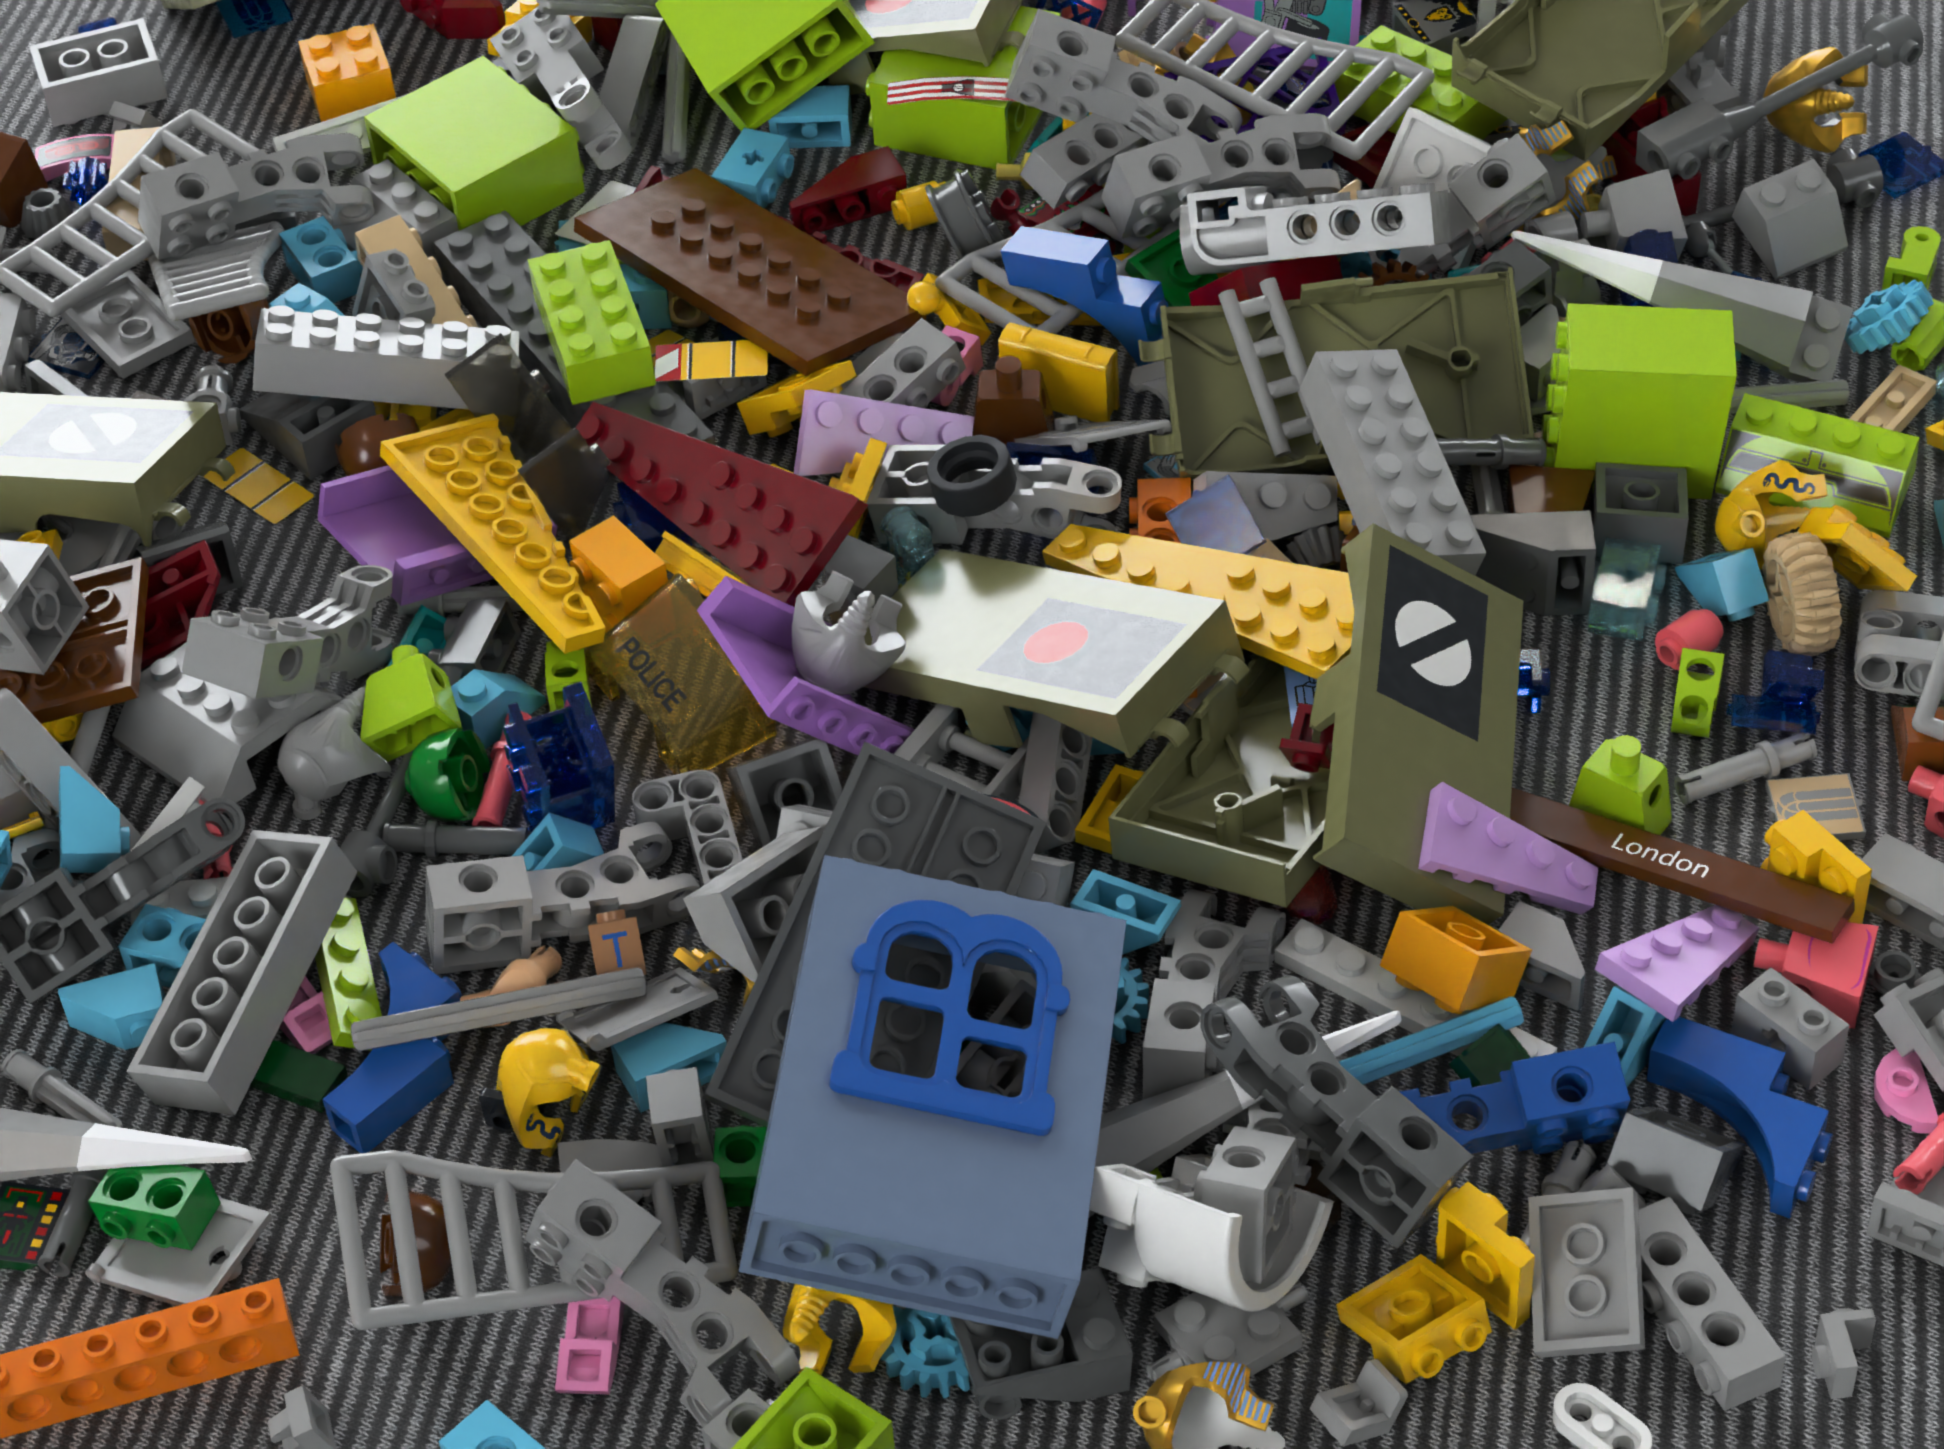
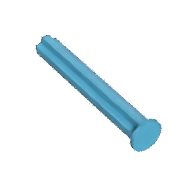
(1433, 1041)

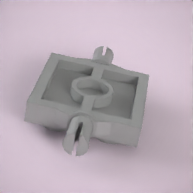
(1213, 1331)

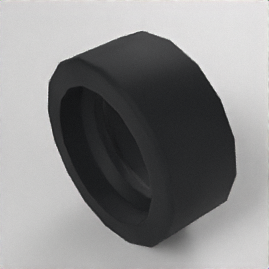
(975, 496)

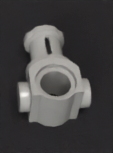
(217, 392)

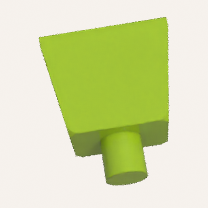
(406, 704)
(1625, 786)

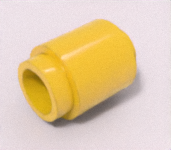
(913, 206)

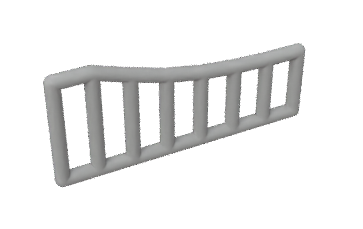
(1303, 48)
(96, 209)
(218, 274)
(1060, 315)
(504, 1183)

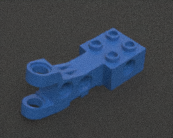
(1537, 1102)

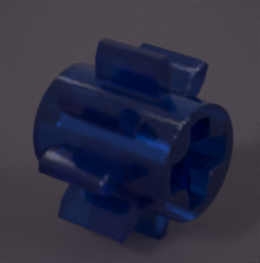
(85, 179)

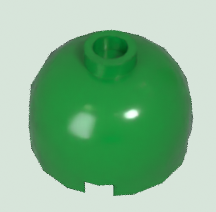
(448, 774)

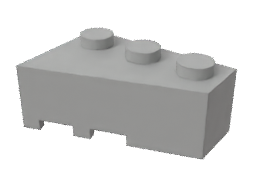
(1282, 502)

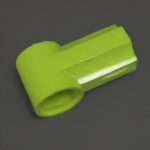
(1924, 341)

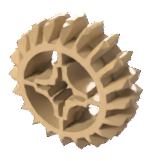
(1802, 594)

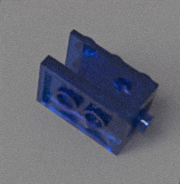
(568, 773)

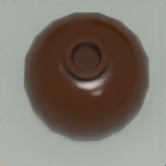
(229, 331)
(363, 440)
(430, 1241)

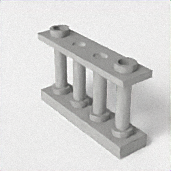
(942, 734)

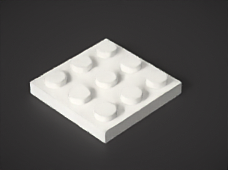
(1430, 153)

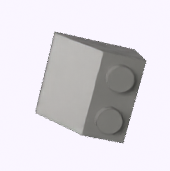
(1792, 219)

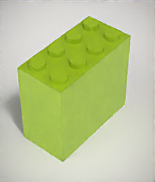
(763, 52)
(952, 129)
(480, 145)
(1641, 389)

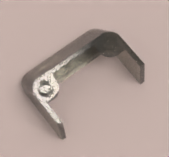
(553, 456)

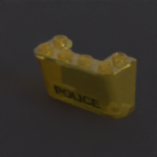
(680, 680)

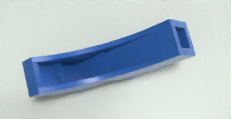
(1085, 276)
(400, 1077)
(1748, 1091)

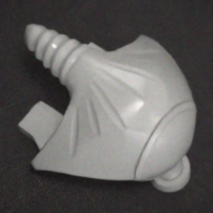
(837, 654)
(326, 754)

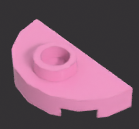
(1904, 1092)

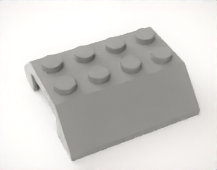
(207, 730)

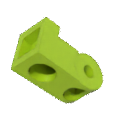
(1916, 259)
(563, 671)
(1696, 693)

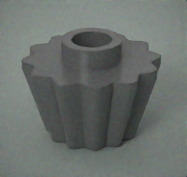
(43, 211)
(1317, 548)

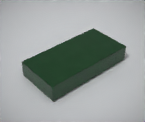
(298, 1075)

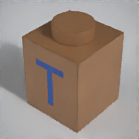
(616, 942)

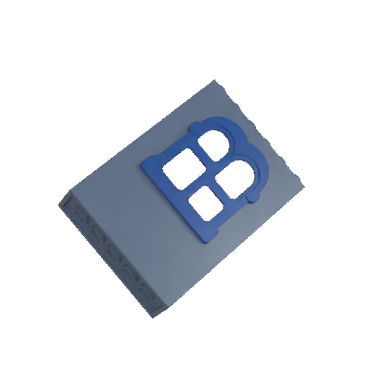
(916, 1181)

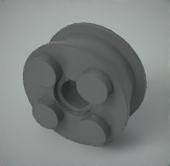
(964, 214)

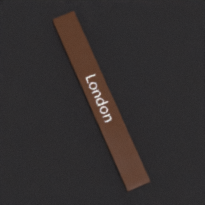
(1685, 868)

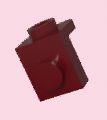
(1300, 749)

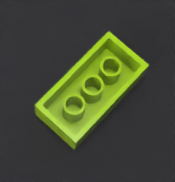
(1437, 100)
(591, 322)

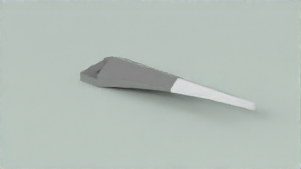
(1771, 321)
(1165, 1124)
(56, 1145)

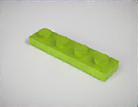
(346, 974)

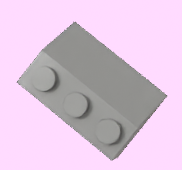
(97, 67)
(398, 194)
(748, 902)

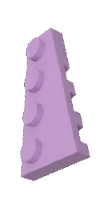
(841, 425)
(1491, 848)
(1679, 958)

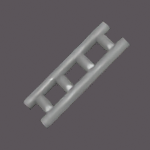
(1251, 352)

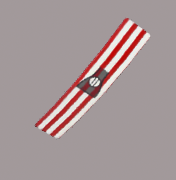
(947, 88)

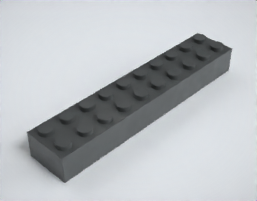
(494, 284)

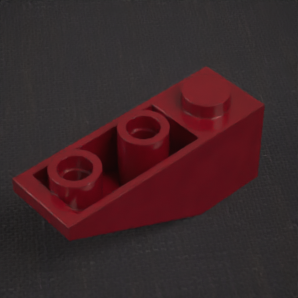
(850, 192)

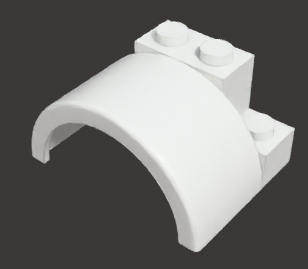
(1170, 1238)

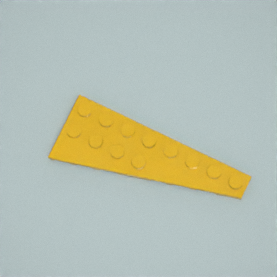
(482, 499)
(1277, 607)

